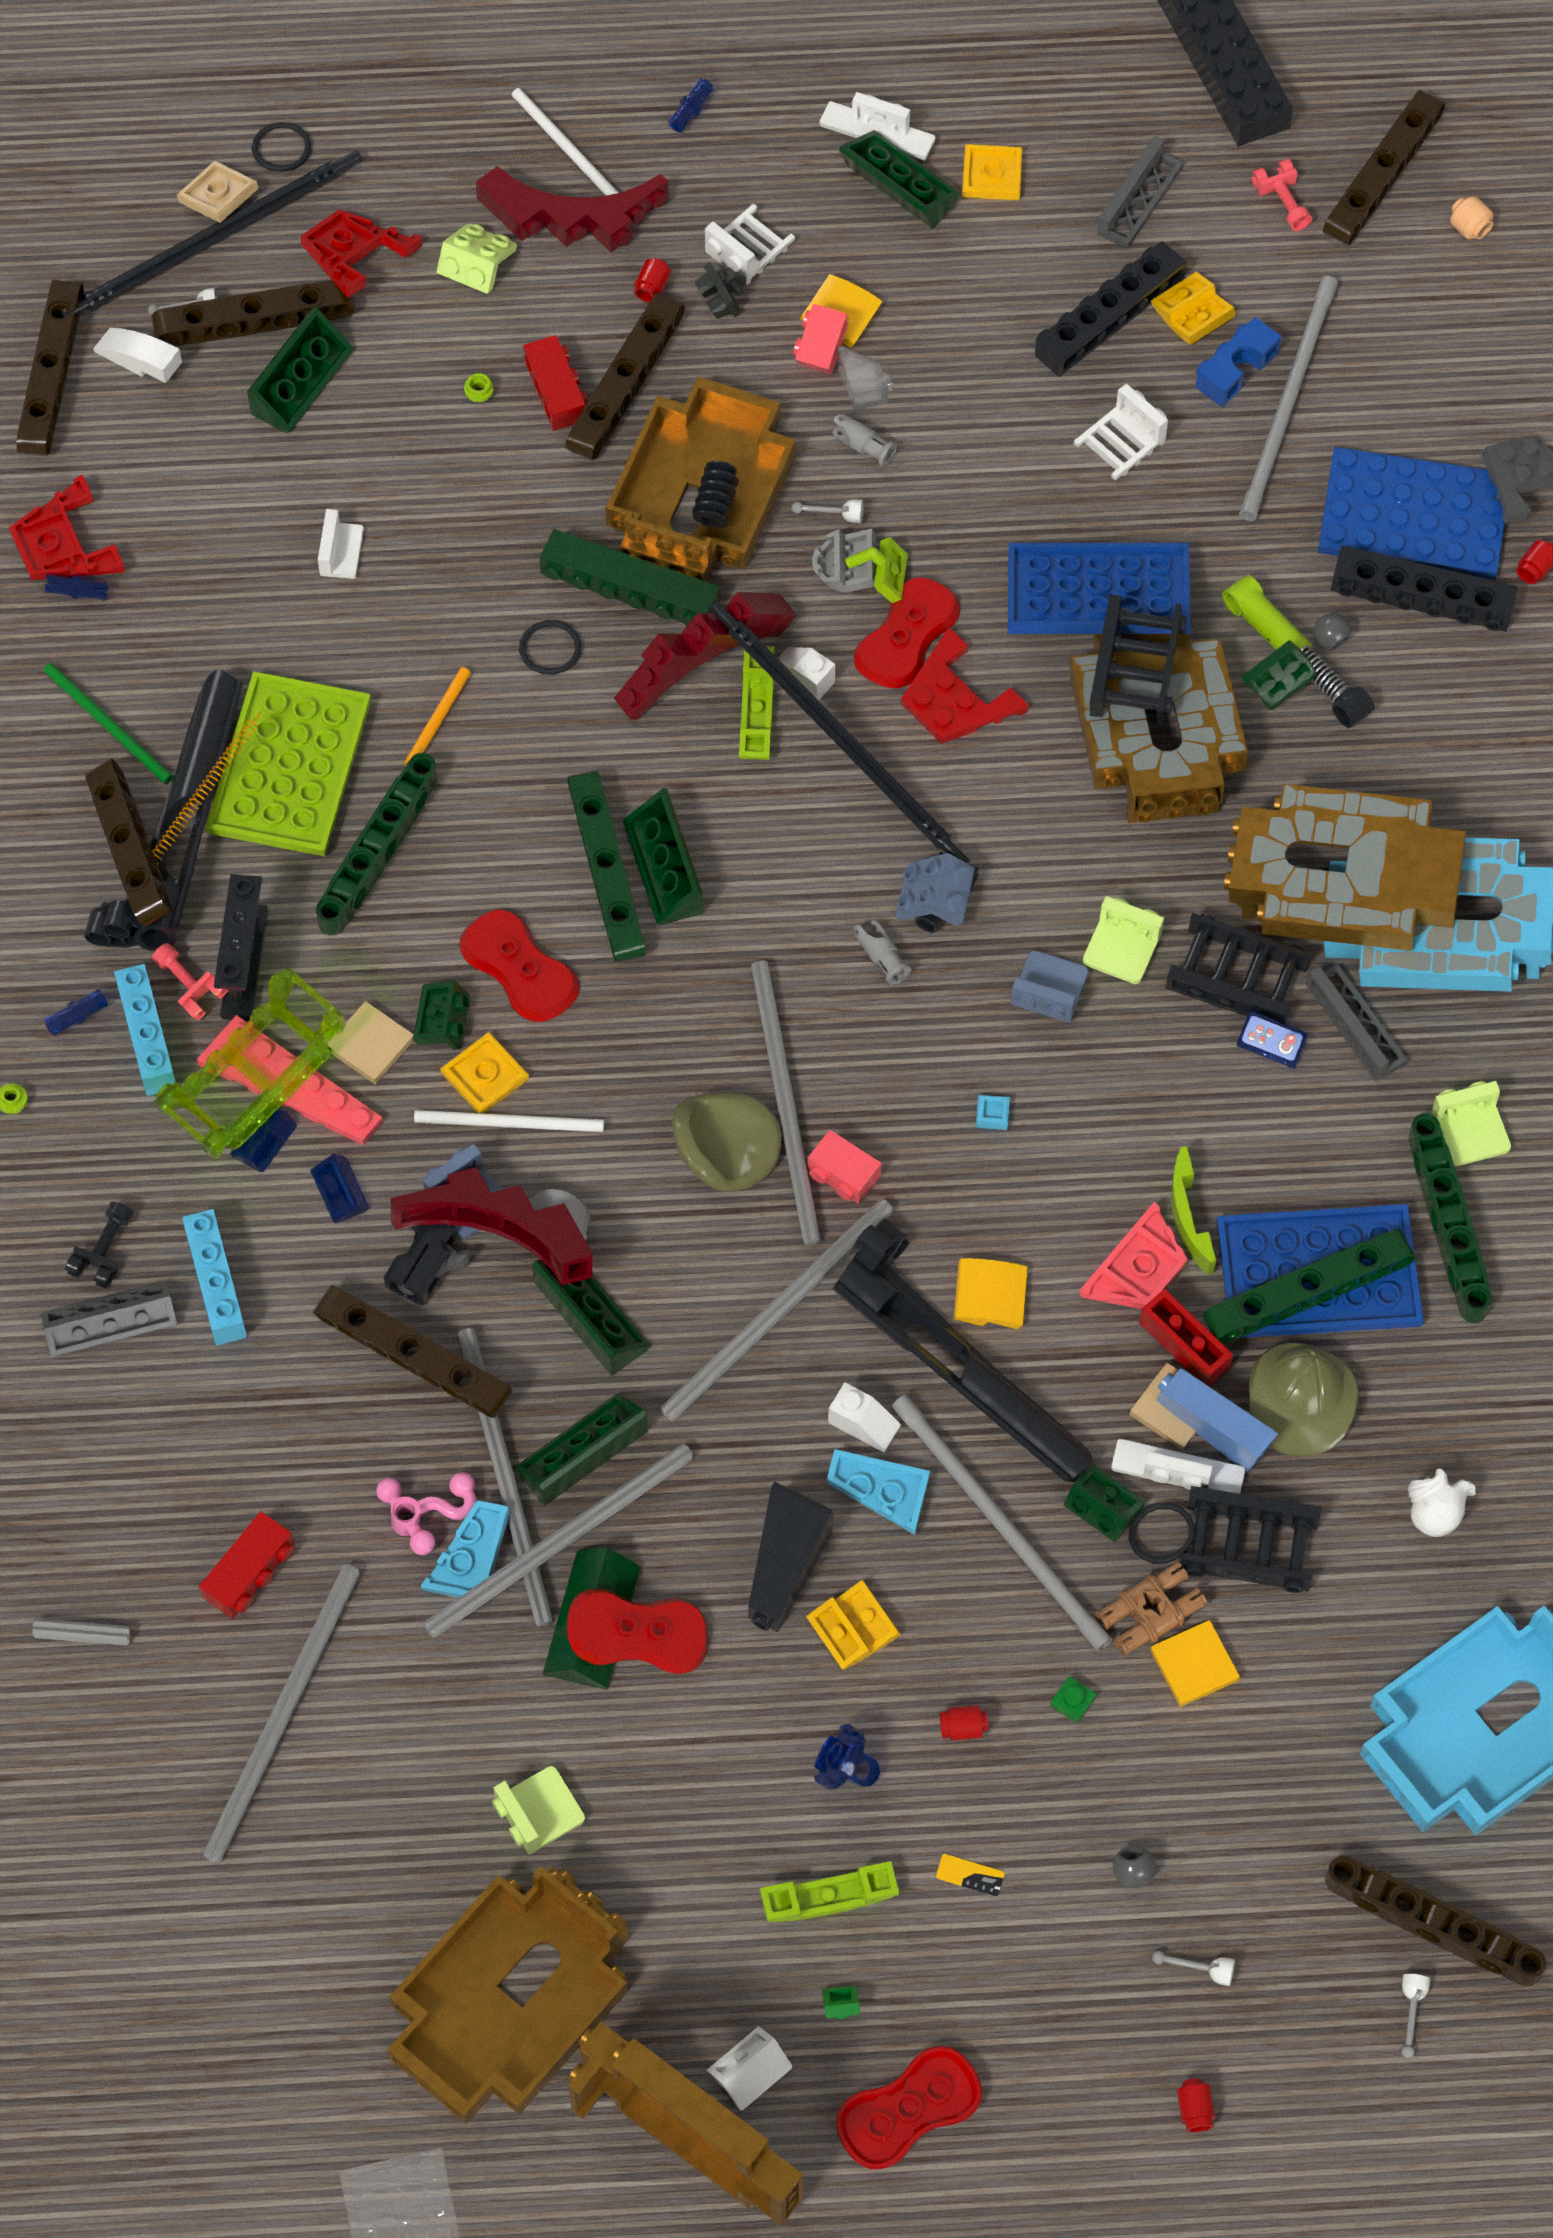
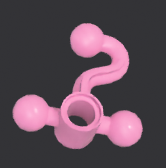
(421, 1540)

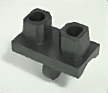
(731, 283)

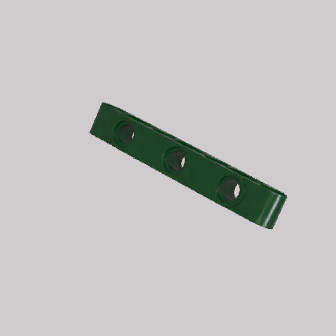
(376, 844)
(610, 882)
(1450, 1218)
(1287, 1296)

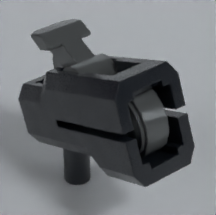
(425, 1262)

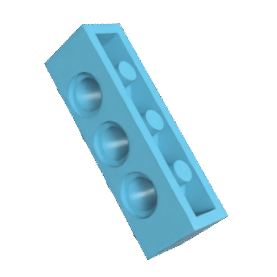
(144, 1028)
(214, 1277)

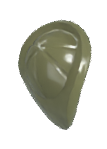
(727, 1139)
(1303, 1398)

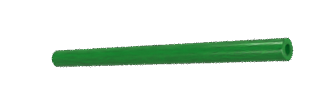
(108, 723)

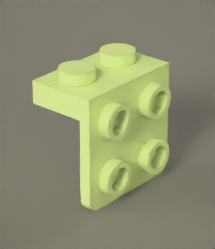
(474, 256)
(1123, 940)
(1472, 1122)
(538, 1809)

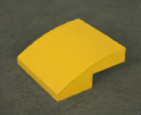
(850, 299)
(1193, 308)
(990, 1292)
(853, 1625)

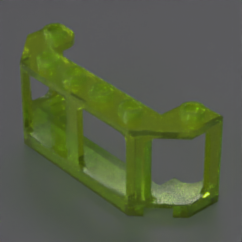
(273, 1093)

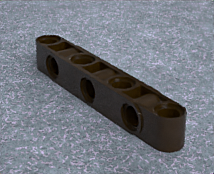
(1384, 167)
(233, 318)
(48, 384)
(617, 392)
(128, 843)
(429, 1363)
(1435, 1921)

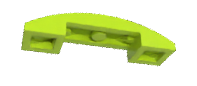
(756, 710)
(1197, 1245)
(829, 1895)

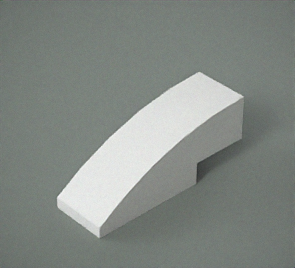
(139, 353)

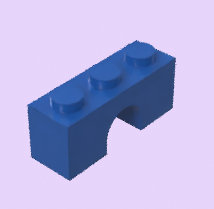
(1251, 344)

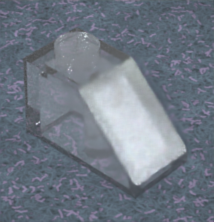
(863, 379)

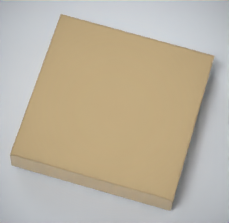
(217, 191)
(370, 1042)
(1158, 1418)

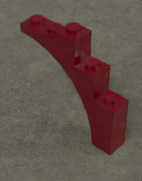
(569, 218)
(675, 655)
(508, 1213)

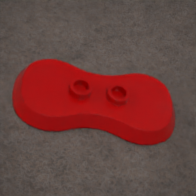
(898, 647)
(533, 981)
(613, 1629)
(886, 2121)

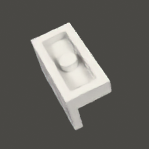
(339, 547)
(750, 2068)

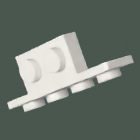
(884, 117)
(1176, 1467)

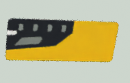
(970, 1875)

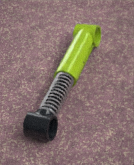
(1247, 600)

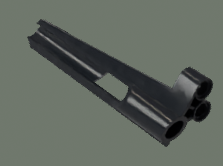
(205, 742)
(893, 1305)

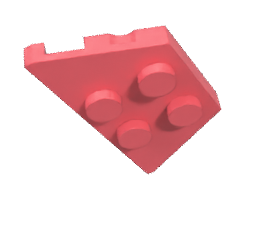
(1139, 1264)

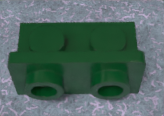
(1280, 674)
(442, 1014)
(1103, 1502)

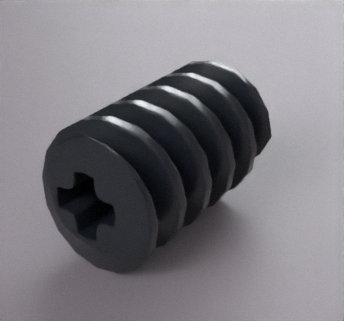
(715, 494)

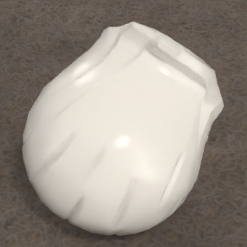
(1437, 1504)

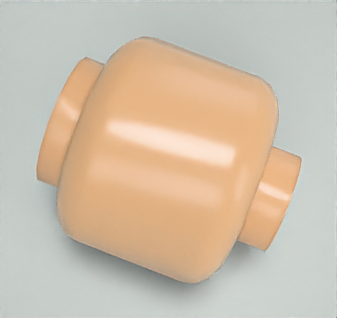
(1472, 218)

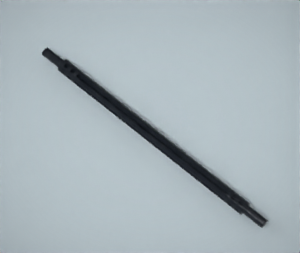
(214, 233)
(837, 732)

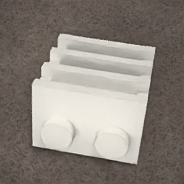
(737, 257)
(1134, 419)

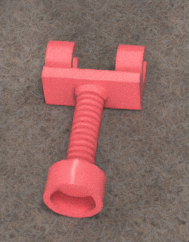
(1298, 216)
(167, 957)

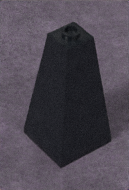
(789, 1548)

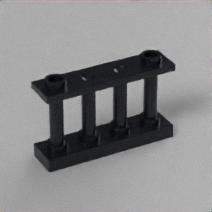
(1113, 642)
(241, 946)
(1227, 996)
(1269, 1514)

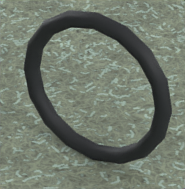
(285, 167)
(551, 623)
(1161, 1560)

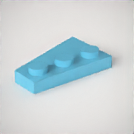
(881, 1485)
(472, 1552)

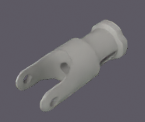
(863, 439)
(882, 952)

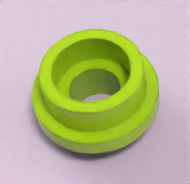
(478, 381)
(16, 1105)

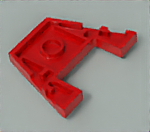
(346, 239)
(50, 544)
(947, 703)

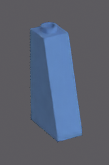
(1216, 1419)

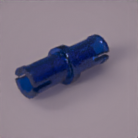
(690, 105)
(76, 587)
(76, 1012)

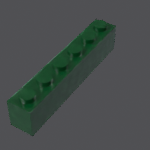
(626, 578)

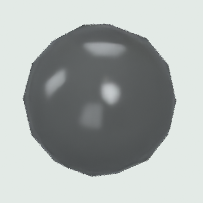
(1331, 631)
(1134, 1866)

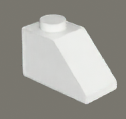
(810, 669)
(863, 1417)

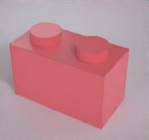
(821, 338)
(843, 1167)

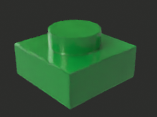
(1073, 1699)
(841, 2002)

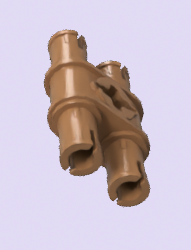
(1149, 1623)

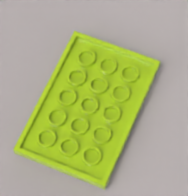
(293, 767)

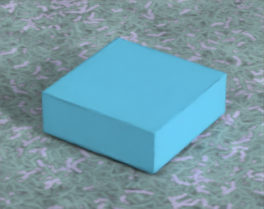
(992, 1112)

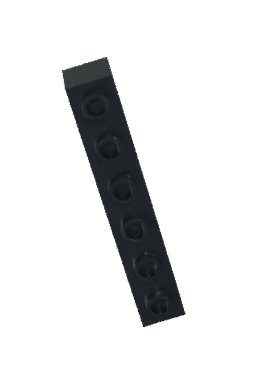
(1125, 305)
(1436, 581)

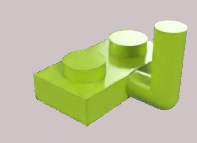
(890, 569)

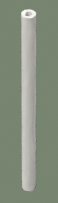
(563, 142)
(511, 1121)

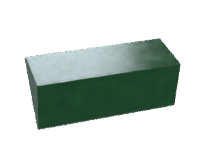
(900, 177)
(298, 372)
(664, 860)
(593, 1318)
(583, 1448)
(590, 1570)

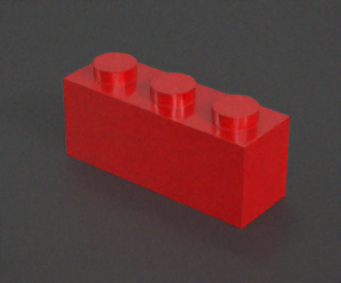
(555, 381)
(1185, 1338)
(247, 1565)

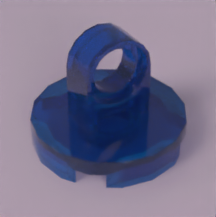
(840, 1758)

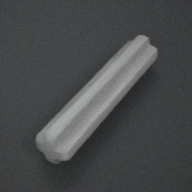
(81, 1631)

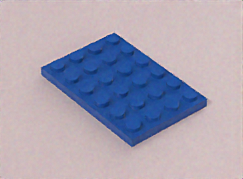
(1413, 512)
(1069, 585)
(1277, 1243)

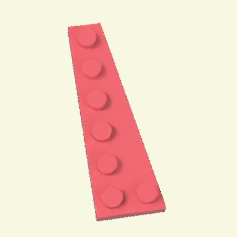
(315, 1098)

